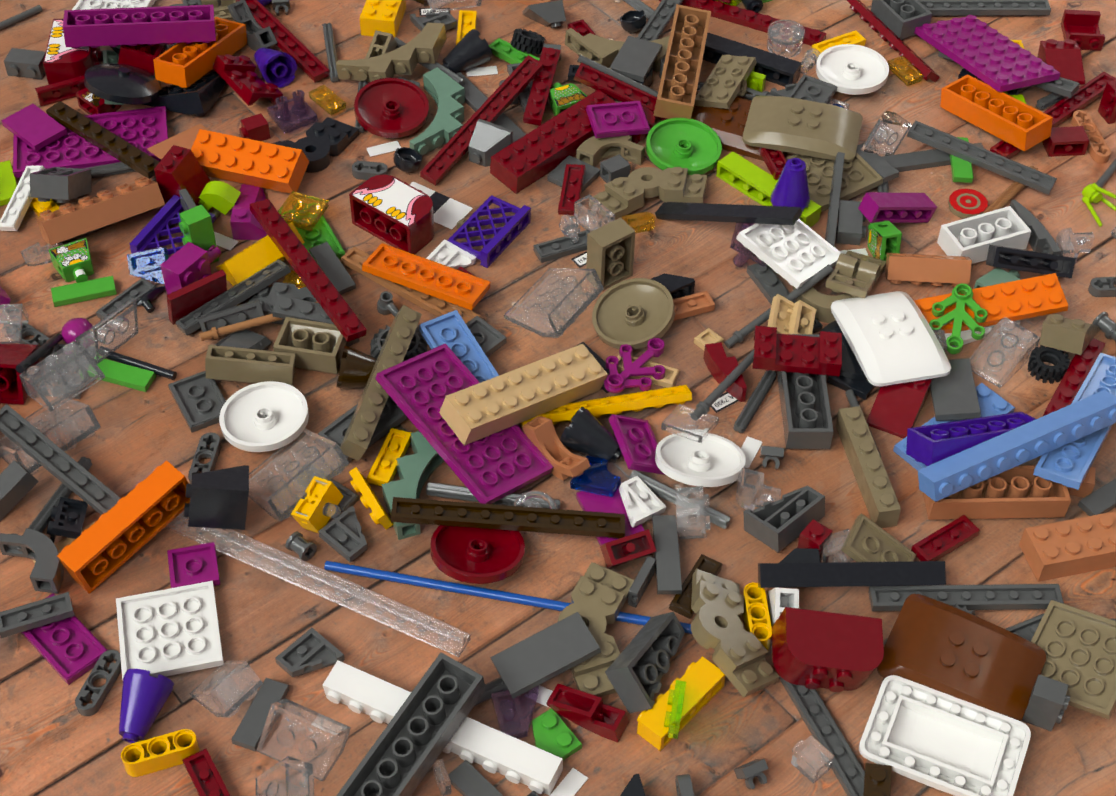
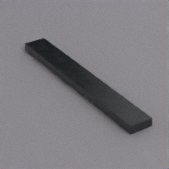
(729, 213)
(851, 574)

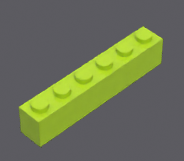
(757, 184)

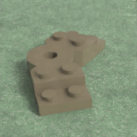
(671, 185)
(598, 600)
(719, 626)

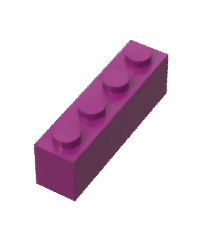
(897, 207)

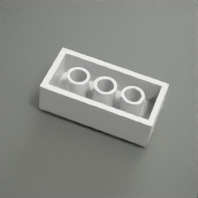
(974, 234)

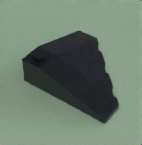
(191, 100)

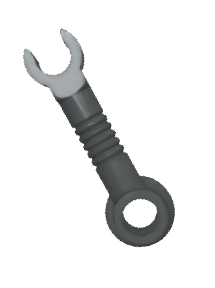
(386, 305)

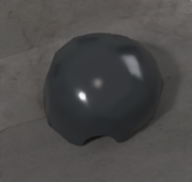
(633, 21)
(407, 159)

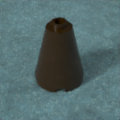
(354, 368)

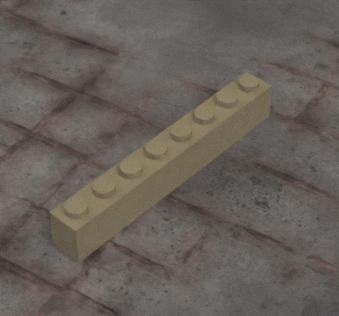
(374, 396)

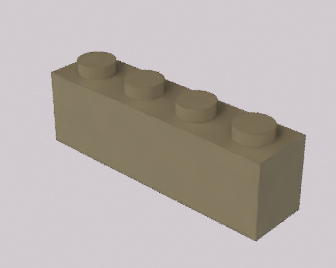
(249, 365)

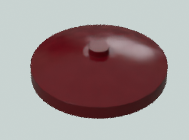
(391, 107)
(477, 553)

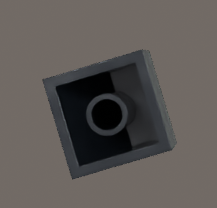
(218, 498)

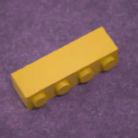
(702, 684)

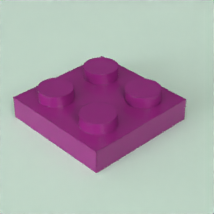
(193, 565)

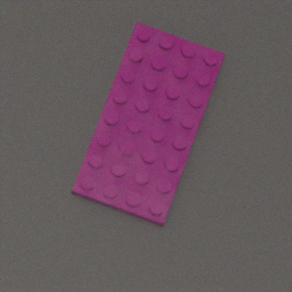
(987, 53)
(138, 127)
(487, 466)

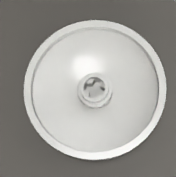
(852, 69)
(264, 416)
(700, 464)

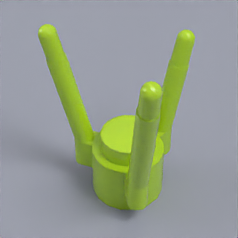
(1093, 194)

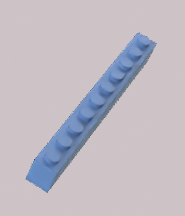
(1017, 446)

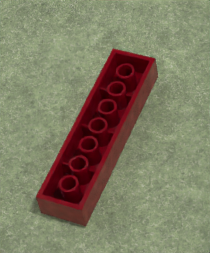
(546, 145)

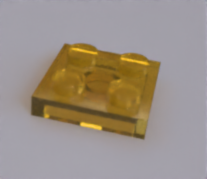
(303, 210)

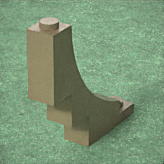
(605, 50)

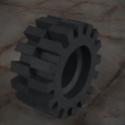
(527, 41)
(1044, 371)

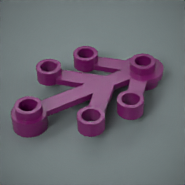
(618, 382)

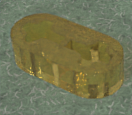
(639, 223)

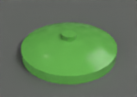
(683, 145)

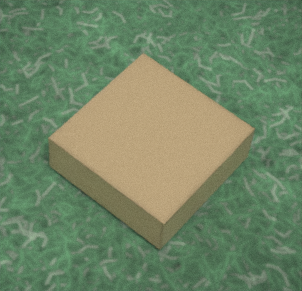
(707, 337)

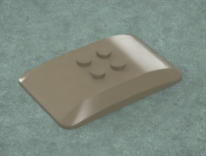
(802, 127)

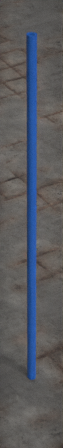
(473, 590)

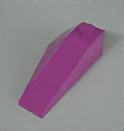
(242, 222)

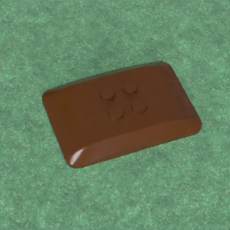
(729, 125)
(962, 656)

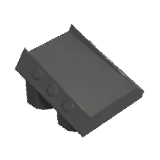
(245, 339)

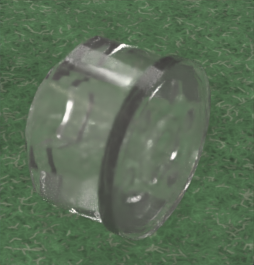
(785, 38)

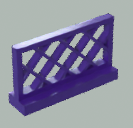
(160, 226)
(502, 235)

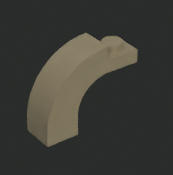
(597, 149)
(821, 303)

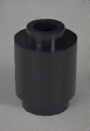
(753, 5)

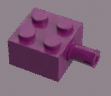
(188, 266)

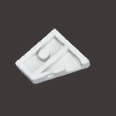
(451, 256)
(639, 501)

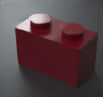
(1066, 141)
(628, 548)

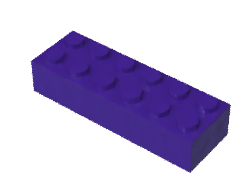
(942, 440)

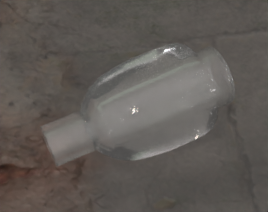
(570, 227)

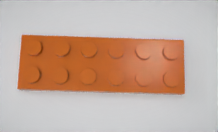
(426, 276)

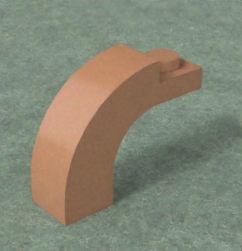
(544, 437)

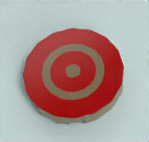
(967, 203)

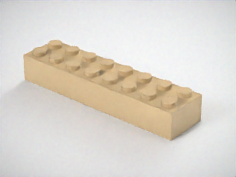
(522, 394)

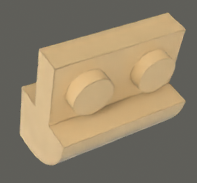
(791, 316)

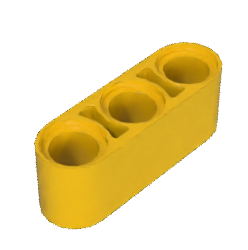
(756, 607)
(147, 751)

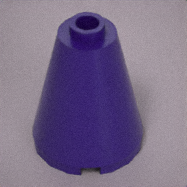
(275, 66)
(792, 186)
(141, 702)

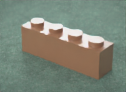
(927, 268)

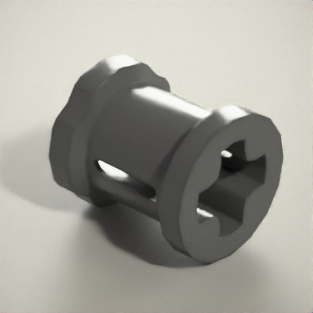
(301, 546)

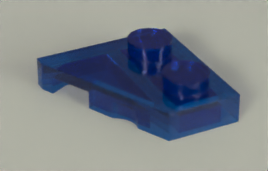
(147, 264)

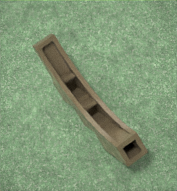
(401, 61)

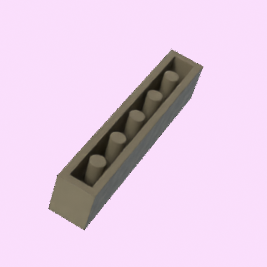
(867, 467)

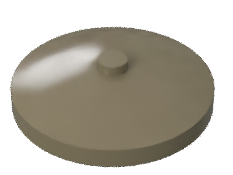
(633, 313)

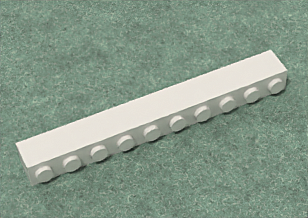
(471, 741)

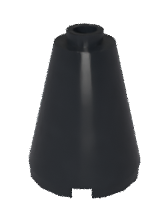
(468, 53)
(590, 437)

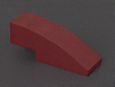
(721, 366)
(588, 712)

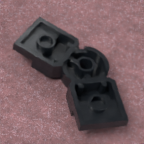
(322, 142)

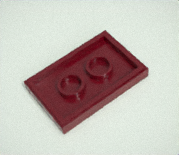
(195, 295)

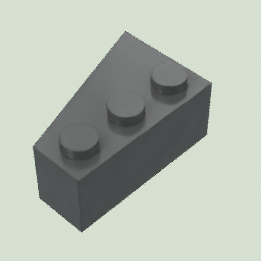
(783, 520)

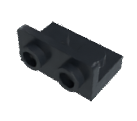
(68, 518)

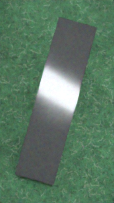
(1040, 238)
(667, 555)

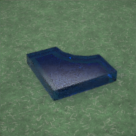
(596, 479)

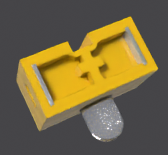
(318, 505)

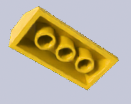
(253, 258)

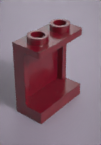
(1083, 28)

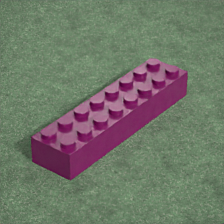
(139, 26)

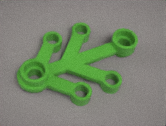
(958, 316)

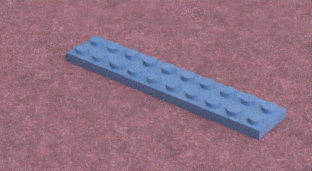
(1072, 461)

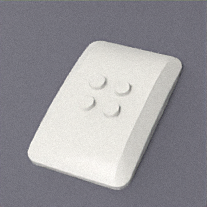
(891, 338)
(944, 740)

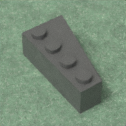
(644, 661)

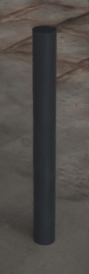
(36, 355)
(143, 365)

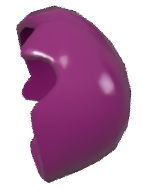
(74, 328)

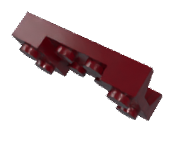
(241, 77)
(796, 352)

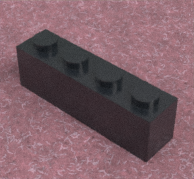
(1030, 261)

